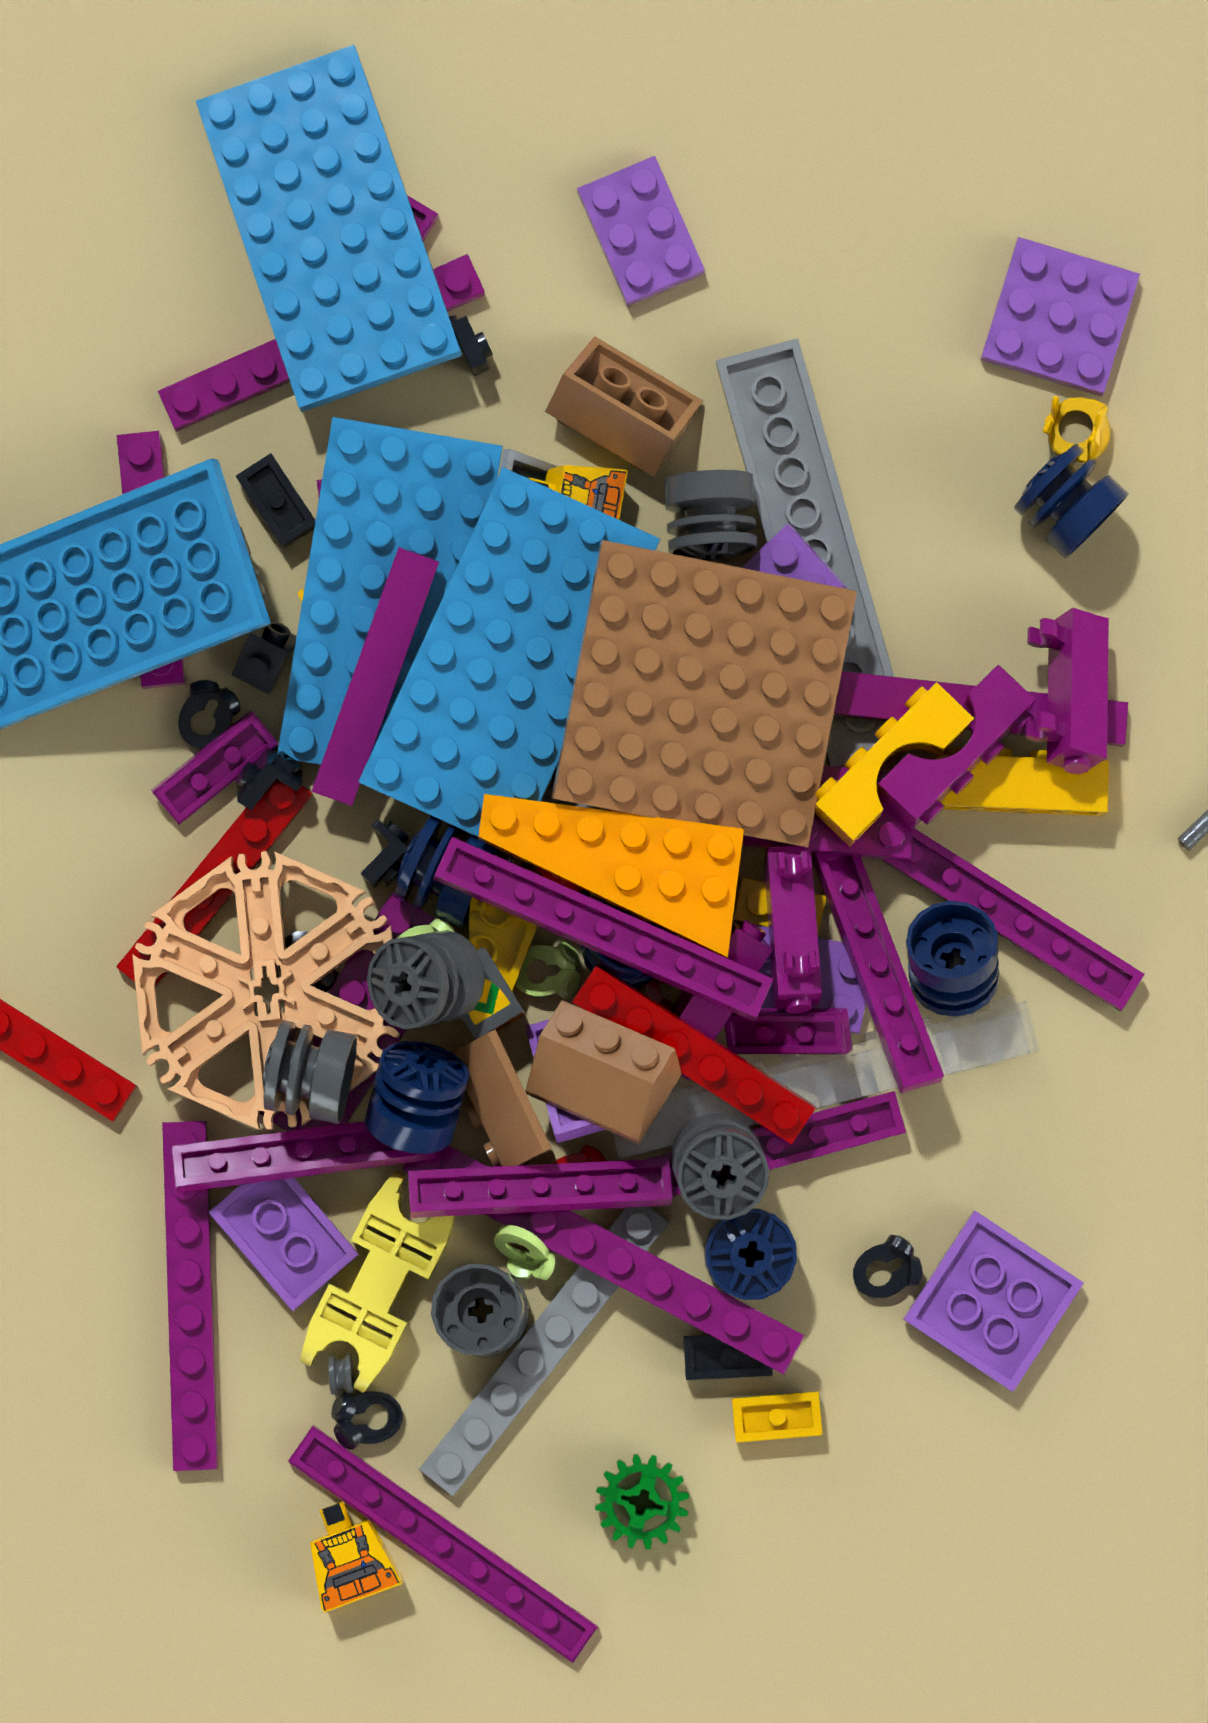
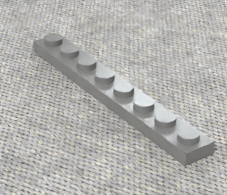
(532, 1360)

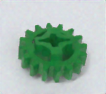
(637, 1520)

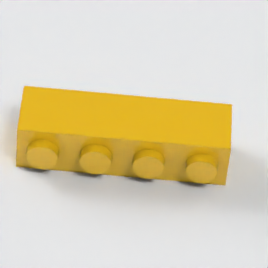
(1031, 787)

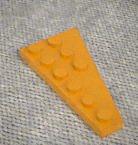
(649, 866)

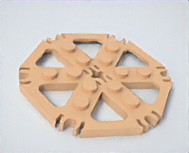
(230, 975)

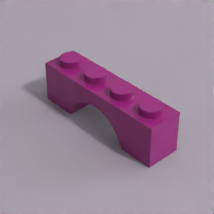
(920, 784)

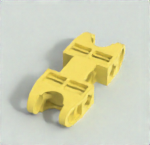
(377, 1283)

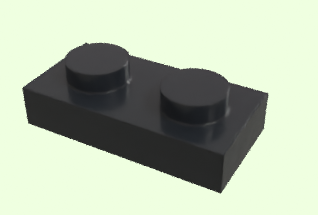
(276, 500)
(714, 1359)

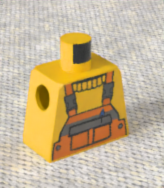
(592, 486)
(350, 1560)

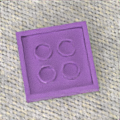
(1060, 316)
(993, 1301)

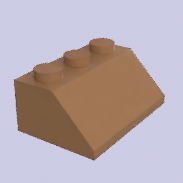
(623, 406)
(602, 1071)
(501, 1104)

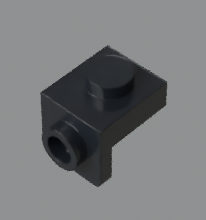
(473, 345)
(265, 656)
(258, 777)
(387, 863)

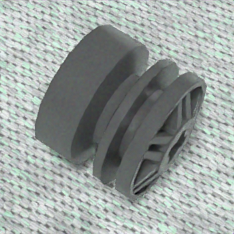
(710, 507)
(425, 979)
(310, 1072)
(707, 1146)
(461, 1293)

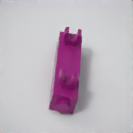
(1076, 690)
(792, 928)
(746, 948)

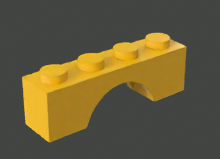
(929, 725)

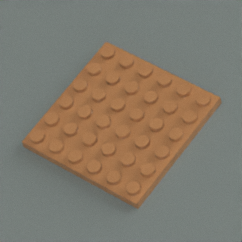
(704, 693)

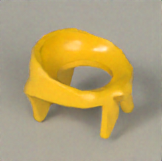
(1100, 434)

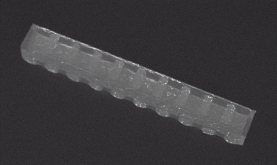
(834, 1078)

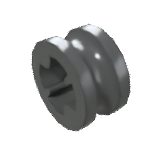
(341, 1374)

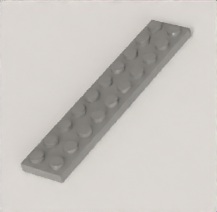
(799, 486)

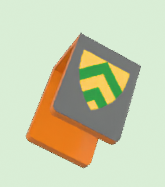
(496, 1006)

